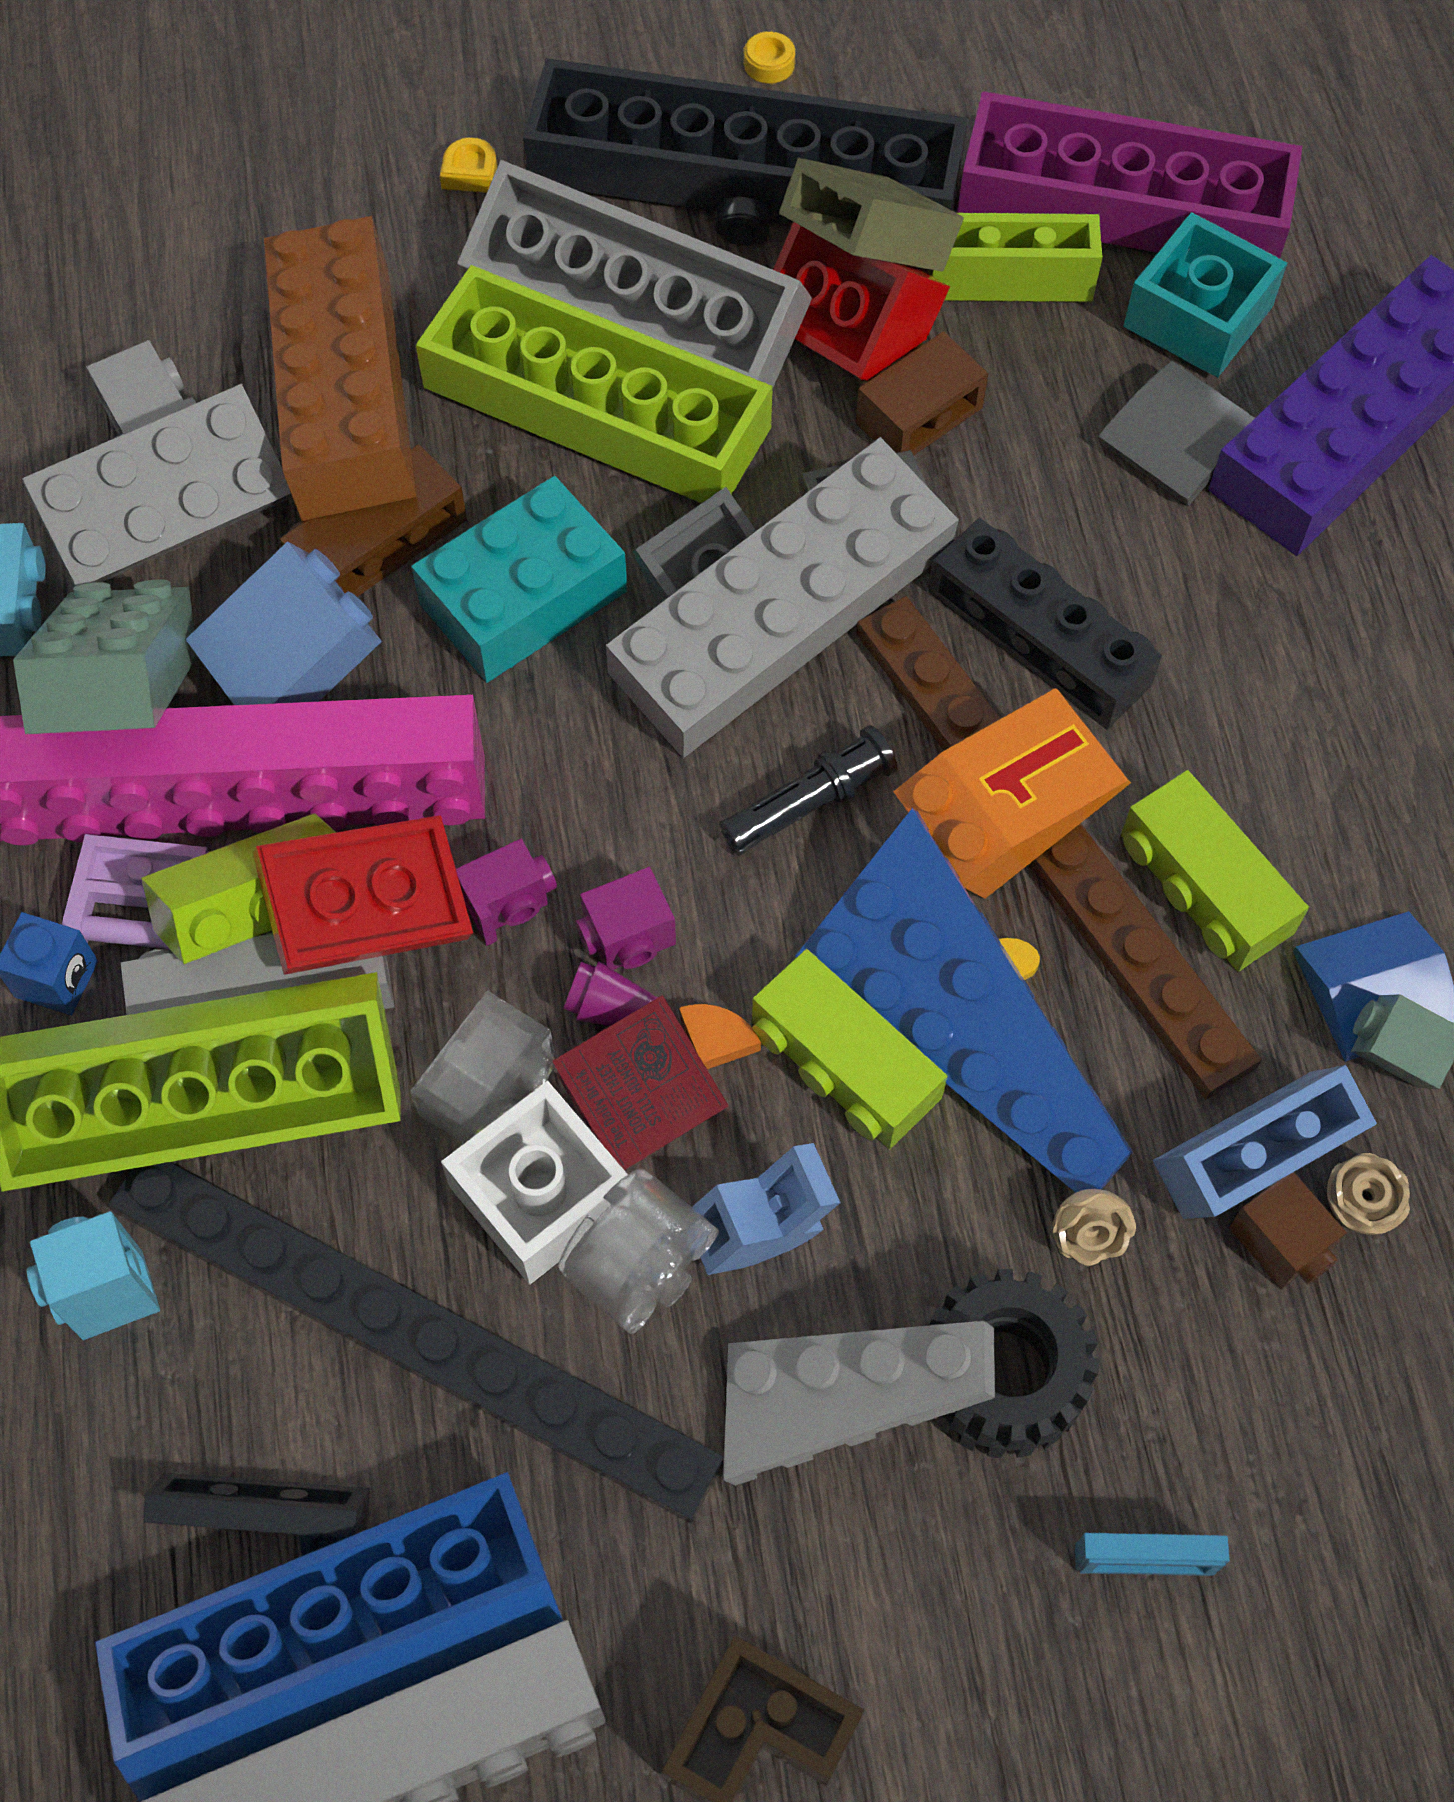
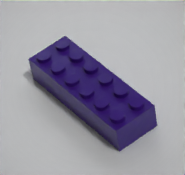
(1346, 414)

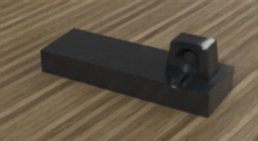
(314, 1511)

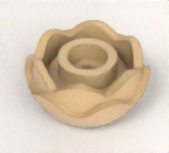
(1382, 1180)
(1093, 1226)

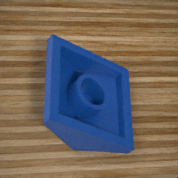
(1371, 962)

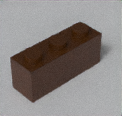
(383, 537)

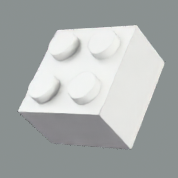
(533, 1179)

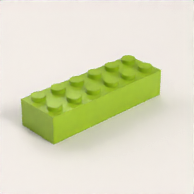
(595, 386)
(195, 1081)

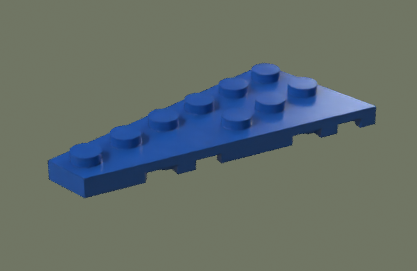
(946, 983)

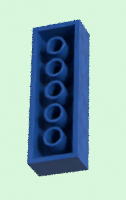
(322, 1636)

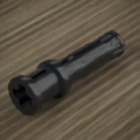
(830, 779)

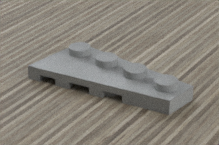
(844, 1387)

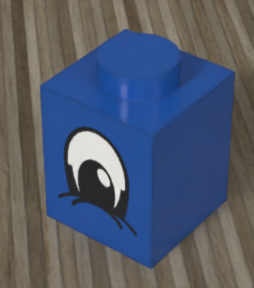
(46, 963)

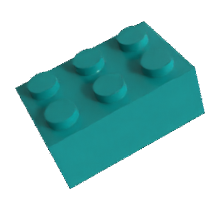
(520, 578)

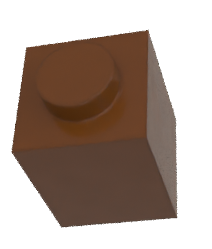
(1289, 1232)

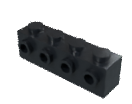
(1044, 622)

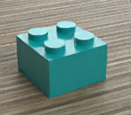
(1204, 294)

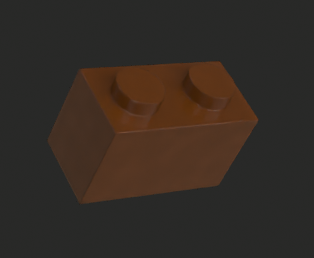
(922, 395)

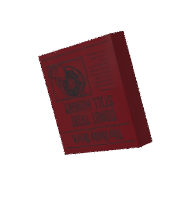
(639, 1083)

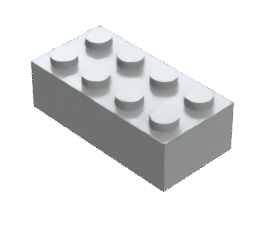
(158, 487)

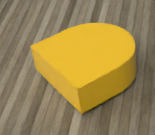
(468, 165)

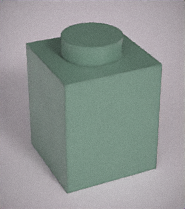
(1405, 1040)

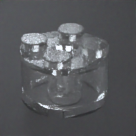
(636, 1250)

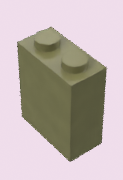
(870, 215)

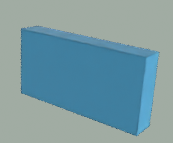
(1151, 1554)

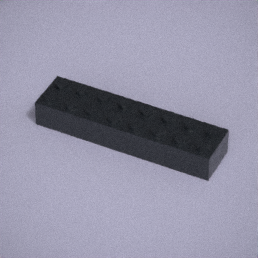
(720, 141)

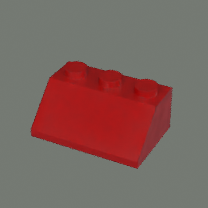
(860, 307)

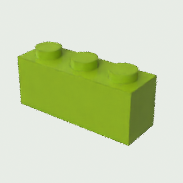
(1024, 258)
(1212, 871)
(217, 895)
(847, 1050)

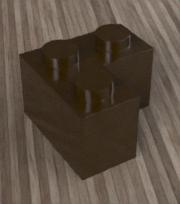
(754, 1707)

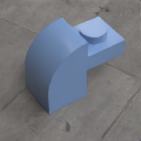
(768, 1212)

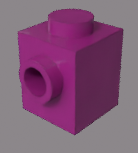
(626, 921)

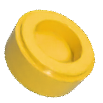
(769, 57)

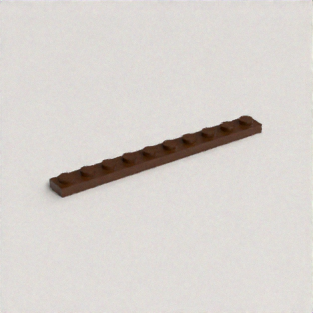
(1073, 868)

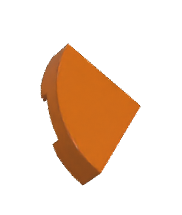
(718, 1034)

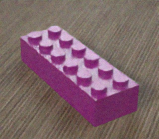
(1128, 171)

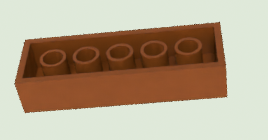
(337, 369)

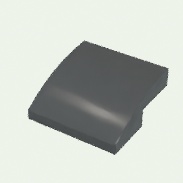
(1175, 431)

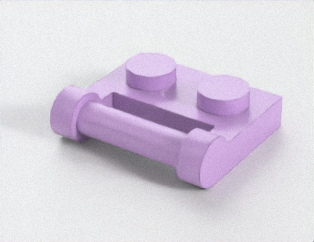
(111, 873)

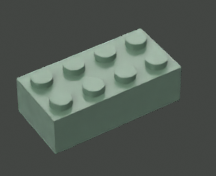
(106, 659)

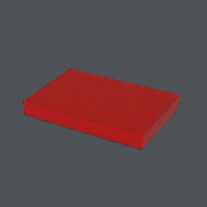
(362, 894)

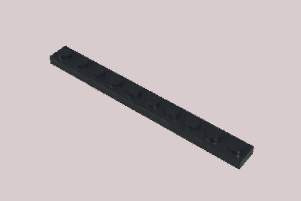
(421, 1337)

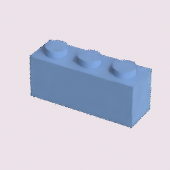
(1264, 1142)

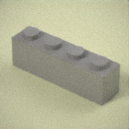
(249, 967)

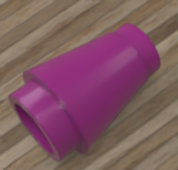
(604, 995)

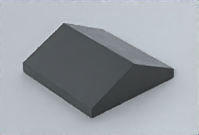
(692, 544)

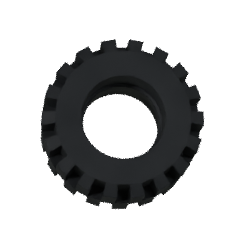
(1057, 1337)

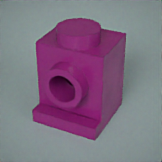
(505, 888)

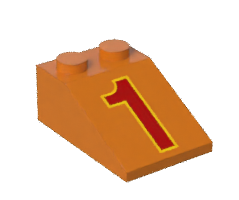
(1012, 790)

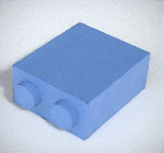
(285, 632)

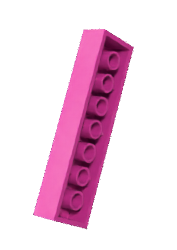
(246, 770)

